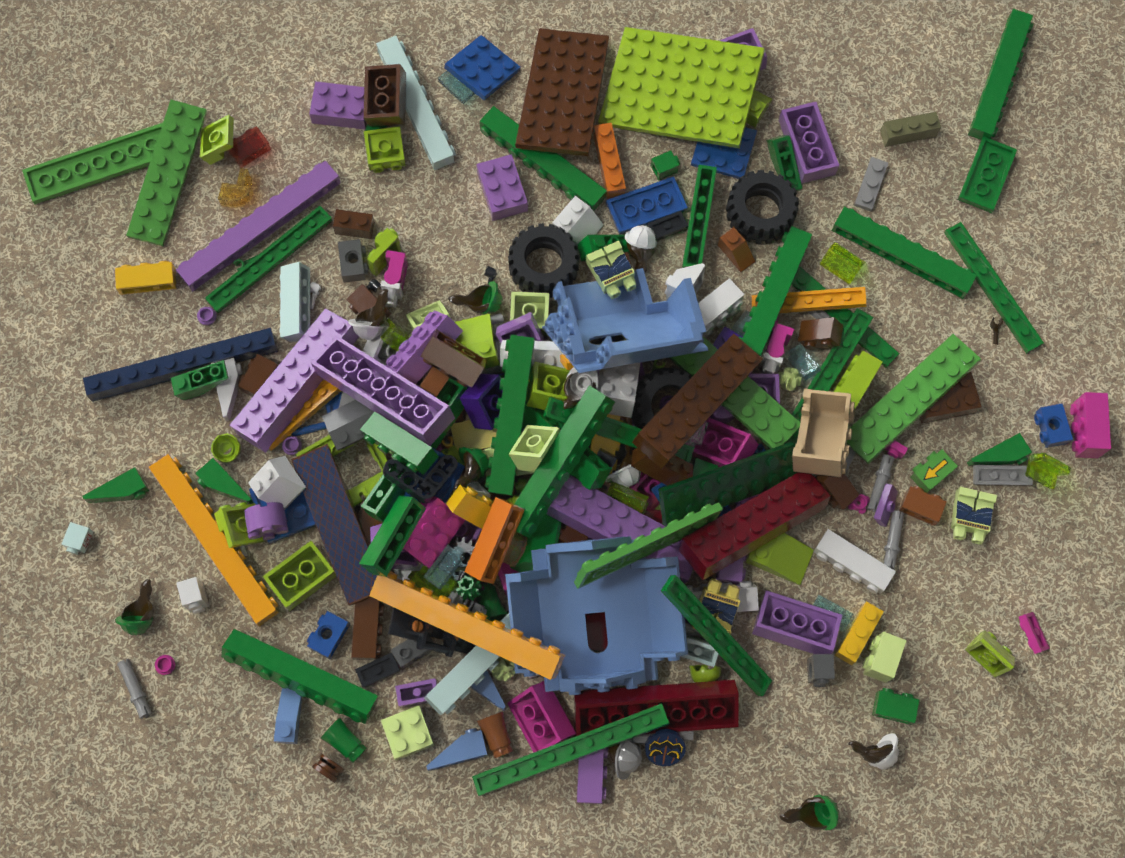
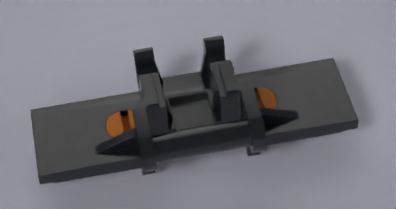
(414, 629)

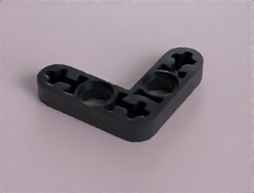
(426, 483)

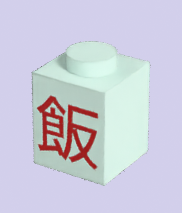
(77, 538)

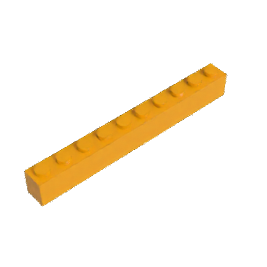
(206, 530)
(468, 625)

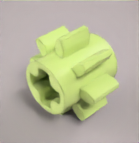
(789, 378)
(503, 670)

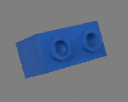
(1055, 415)
(327, 647)

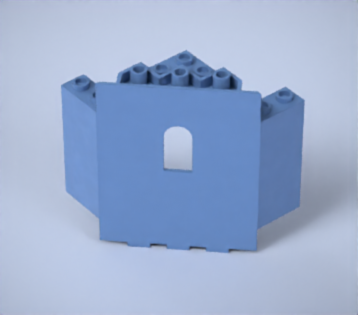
(649, 328)
(638, 616)

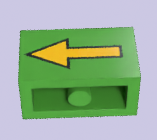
(933, 471)

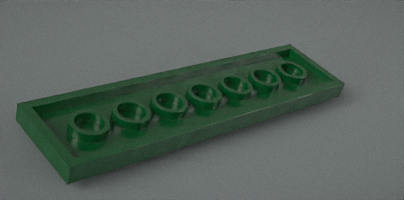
(727, 483)

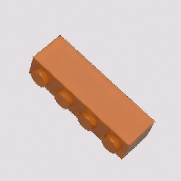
(609, 160)
(494, 540)

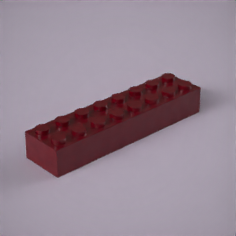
(753, 524)
(686, 704)

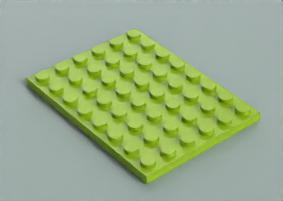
(682, 87)

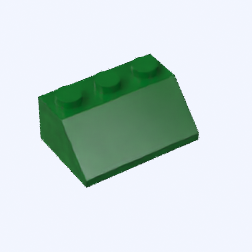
(545, 534)

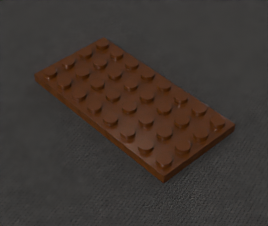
(562, 92)

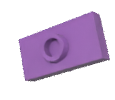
(886, 505)

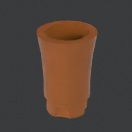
(496, 734)

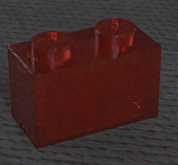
(249, 147)

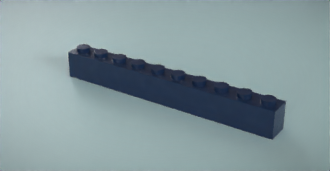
(165, 367)

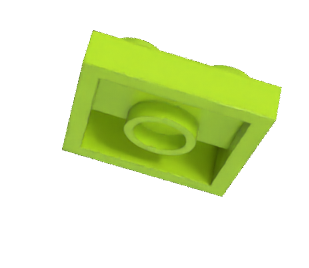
(216, 139)
(384, 149)
(383, 241)
(233, 523)

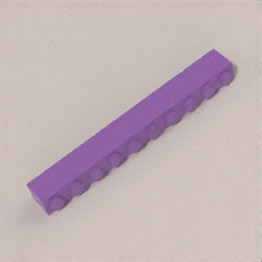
(258, 225)

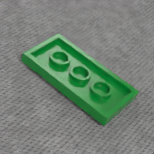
(987, 174)

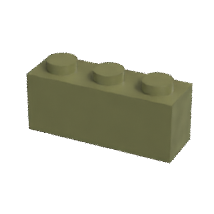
(910, 129)

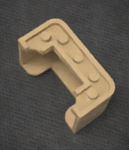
(824, 433)

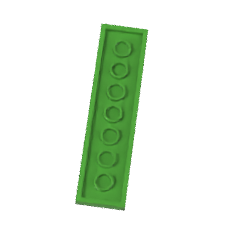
(91, 165)
(166, 173)
(911, 398)
(748, 403)
(645, 546)

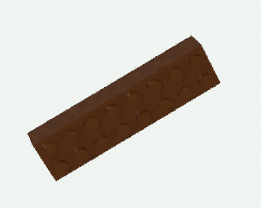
(697, 401)

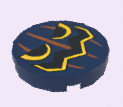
(665, 747)

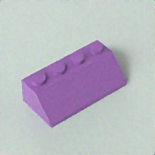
(797, 624)

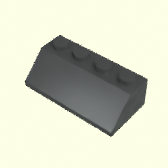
(345, 423)

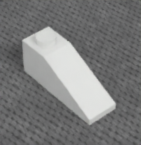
(228, 389)

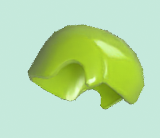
(222, 444)
(702, 673)

